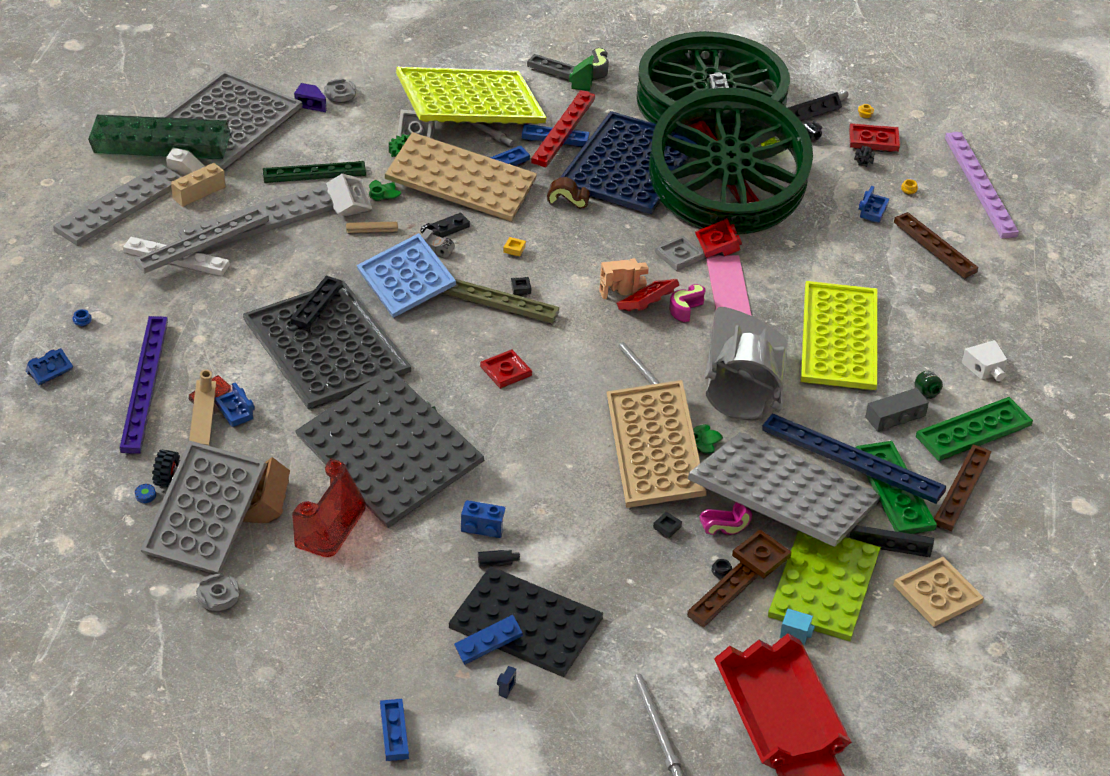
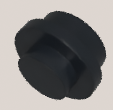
(721, 568)

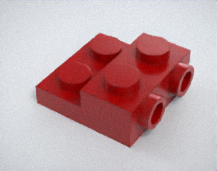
(719, 238)

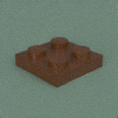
(761, 553)

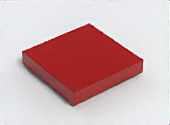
(506, 368)

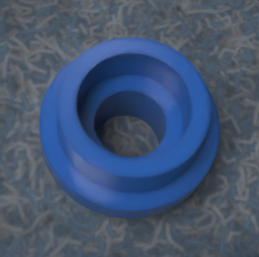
(82, 317)

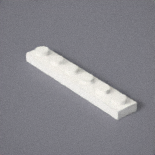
(194, 261)

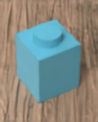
(797, 625)

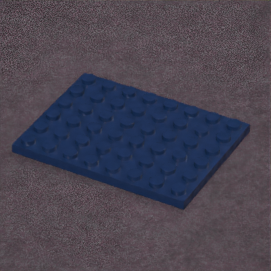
(617, 162)

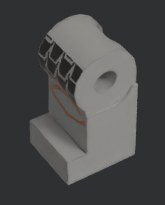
(441, 246)

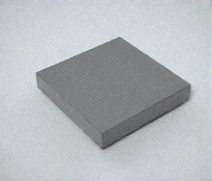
(679, 253)

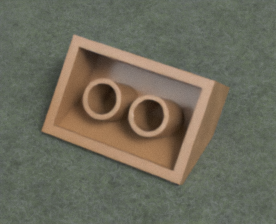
(270, 494)

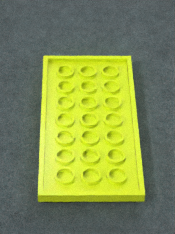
(839, 335)

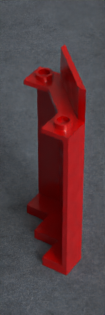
(784, 707)

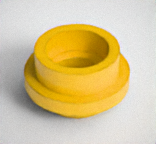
(865, 111)
(909, 186)

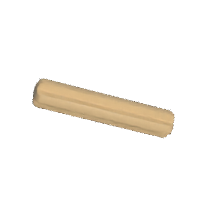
(371, 227)

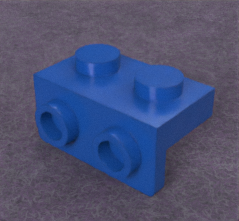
(873, 206)
(235, 406)
(482, 519)

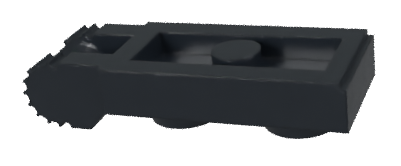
(448, 225)

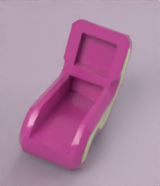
(684, 299)
(727, 521)

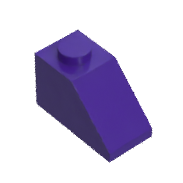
(311, 97)

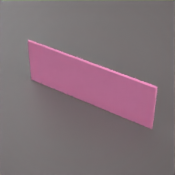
(728, 283)

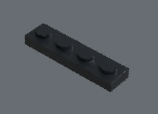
(816, 106)
(316, 302)
(894, 540)

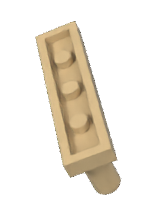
(203, 408)

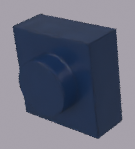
(506, 681)

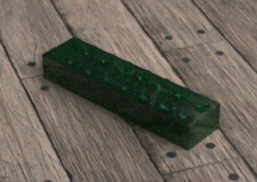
(159, 136)

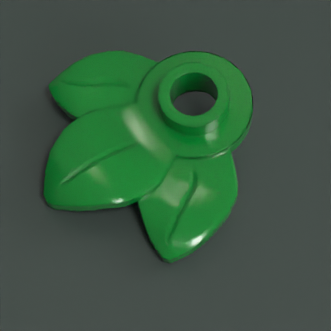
(380, 191)
(706, 438)

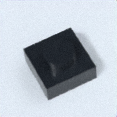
(521, 286)
(667, 524)

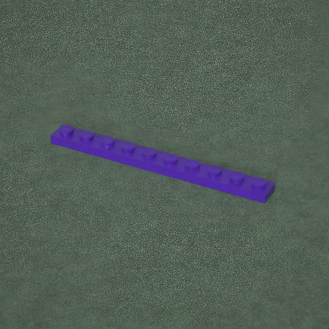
(144, 385)

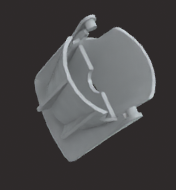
(746, 345)

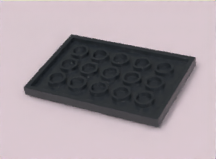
(551, 624)

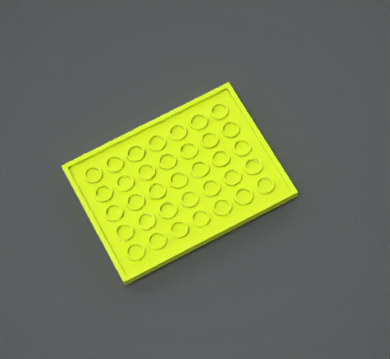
(470, 95)

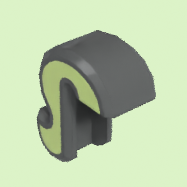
(601, 63)

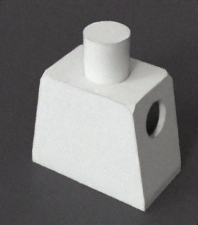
(986, 360)

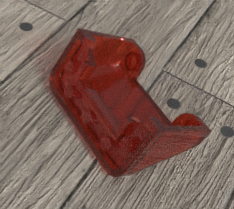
(326, 525)

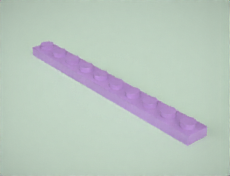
(981, 185)

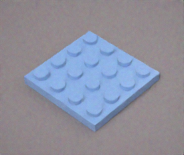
(406, 275)

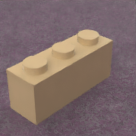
(198, 184)

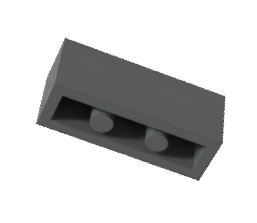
(896, 409)

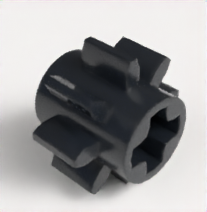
(813, 130)
(864, 156)

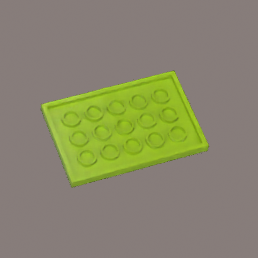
(826, 583)

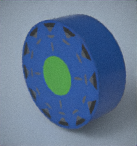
(145, 493)

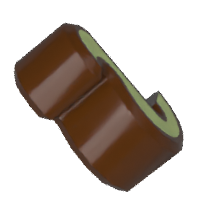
(569, 190)

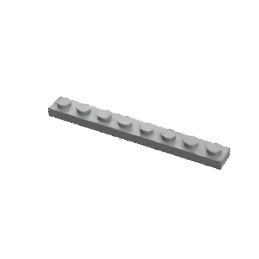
(201, 240)

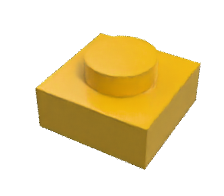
(514, 246)

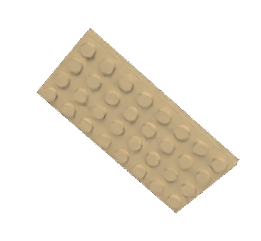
(461, 176)
(654, 443)

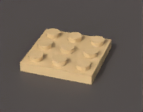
(938, 591)

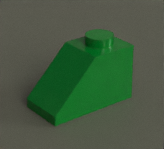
(582, 75)

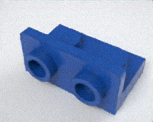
(49, 366)

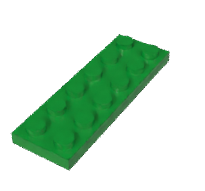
(973, 428)
(904, 510)

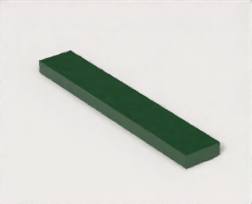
(313, 171)

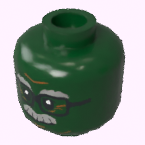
(928, 384)

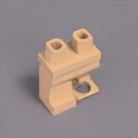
(622, 276)

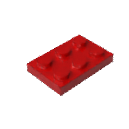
(874, 136)
(648, 294)

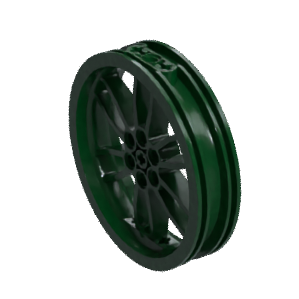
(747, 63)
(730, 159)

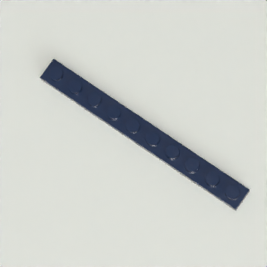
(854, 458)

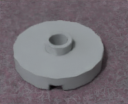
(340, 90)
(218, 592)

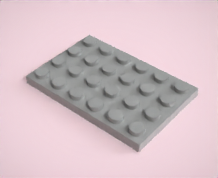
(204, 507)

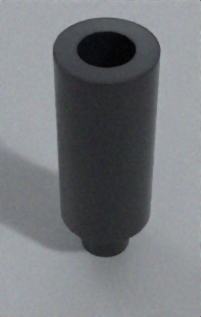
(497, 558)

